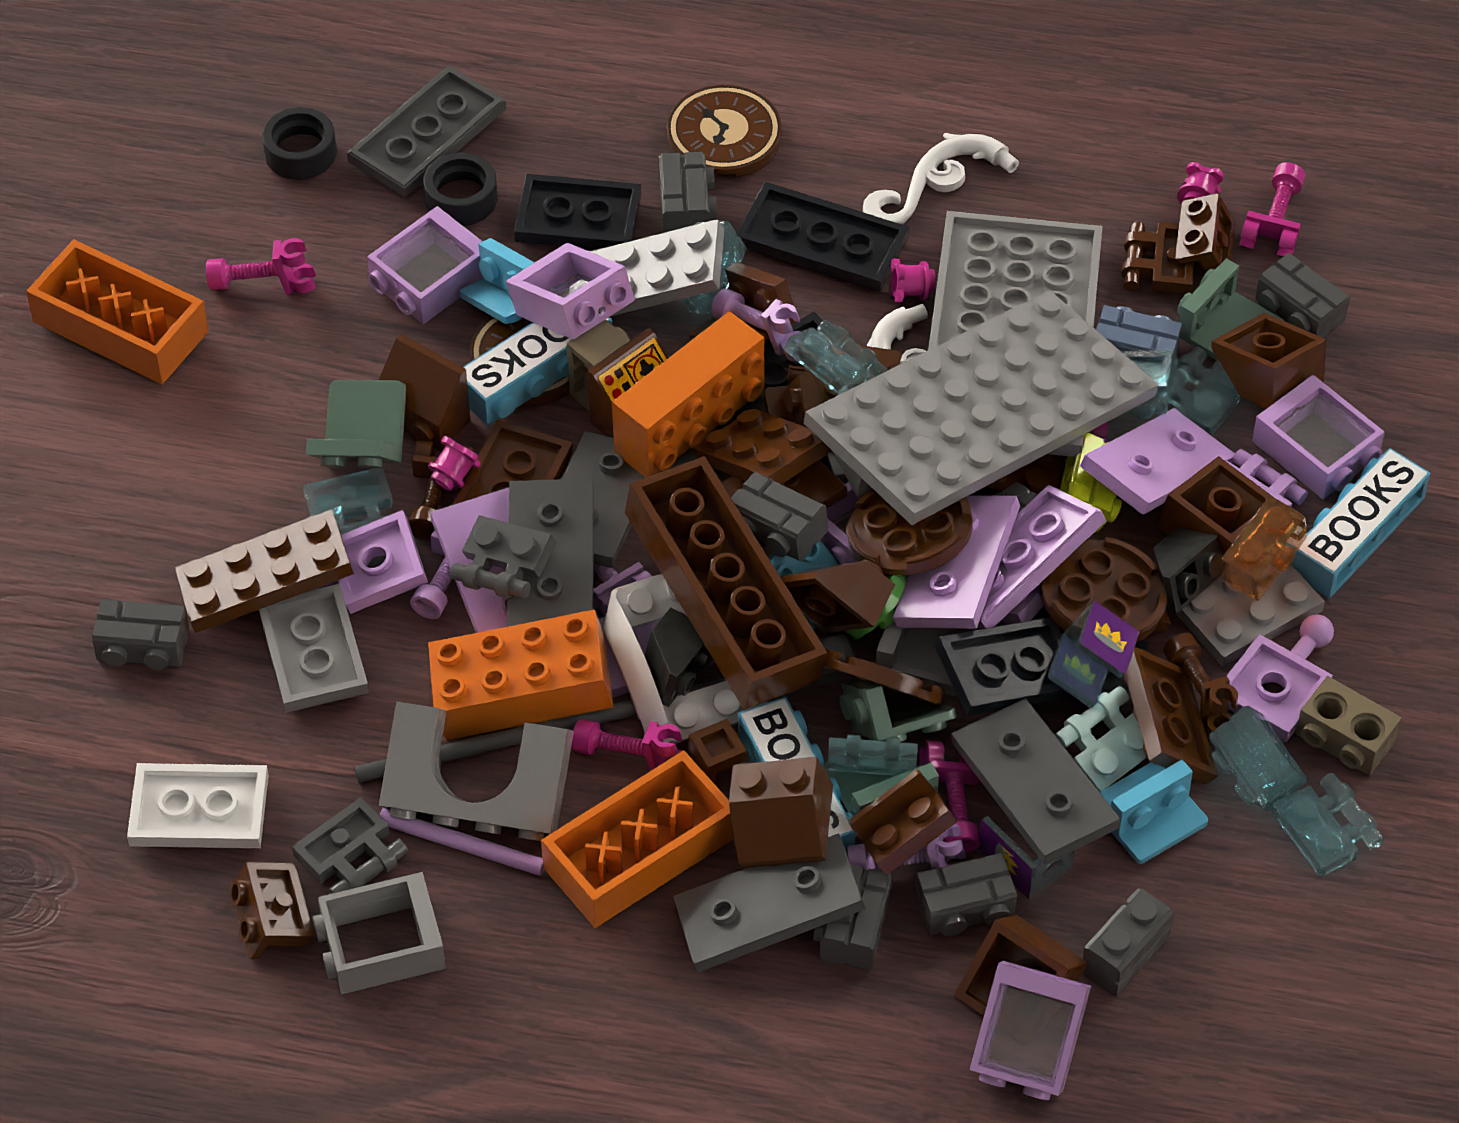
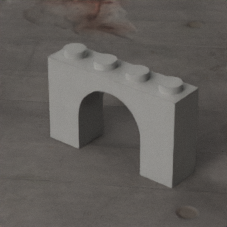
(415, 783)

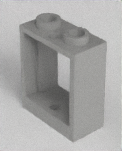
(371, 902)

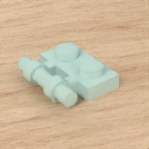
(1113, 753)

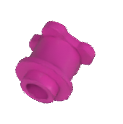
(1200, 182)
(911, 280)
(453, 465)

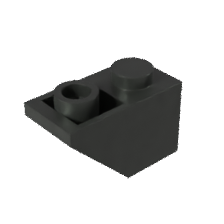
(1187, 565)
(675, 655)

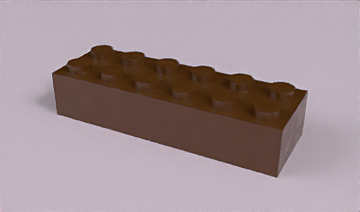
(725, 582)

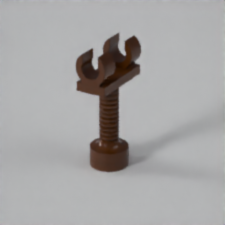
(420, 516)
(1215, 693)

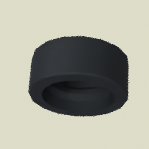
(296, 122)
(460, 167)

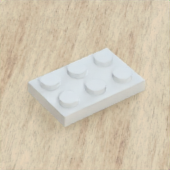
(198, 805)

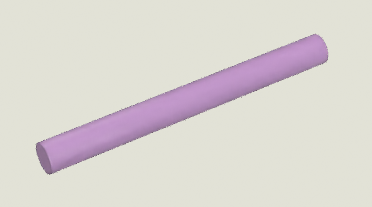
(465, 843)

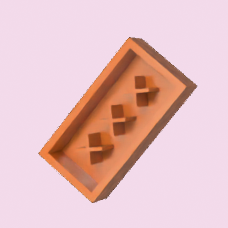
(117, 311)
(689, 395)
(521, 674)
(638, 839)

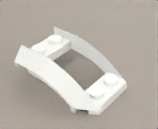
(641, 605)

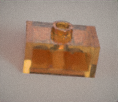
(1264, 548)

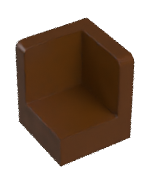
(716, 748)

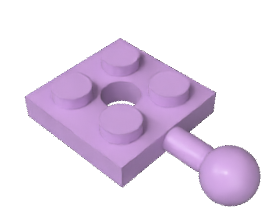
(398, 572)
(1269, 663)

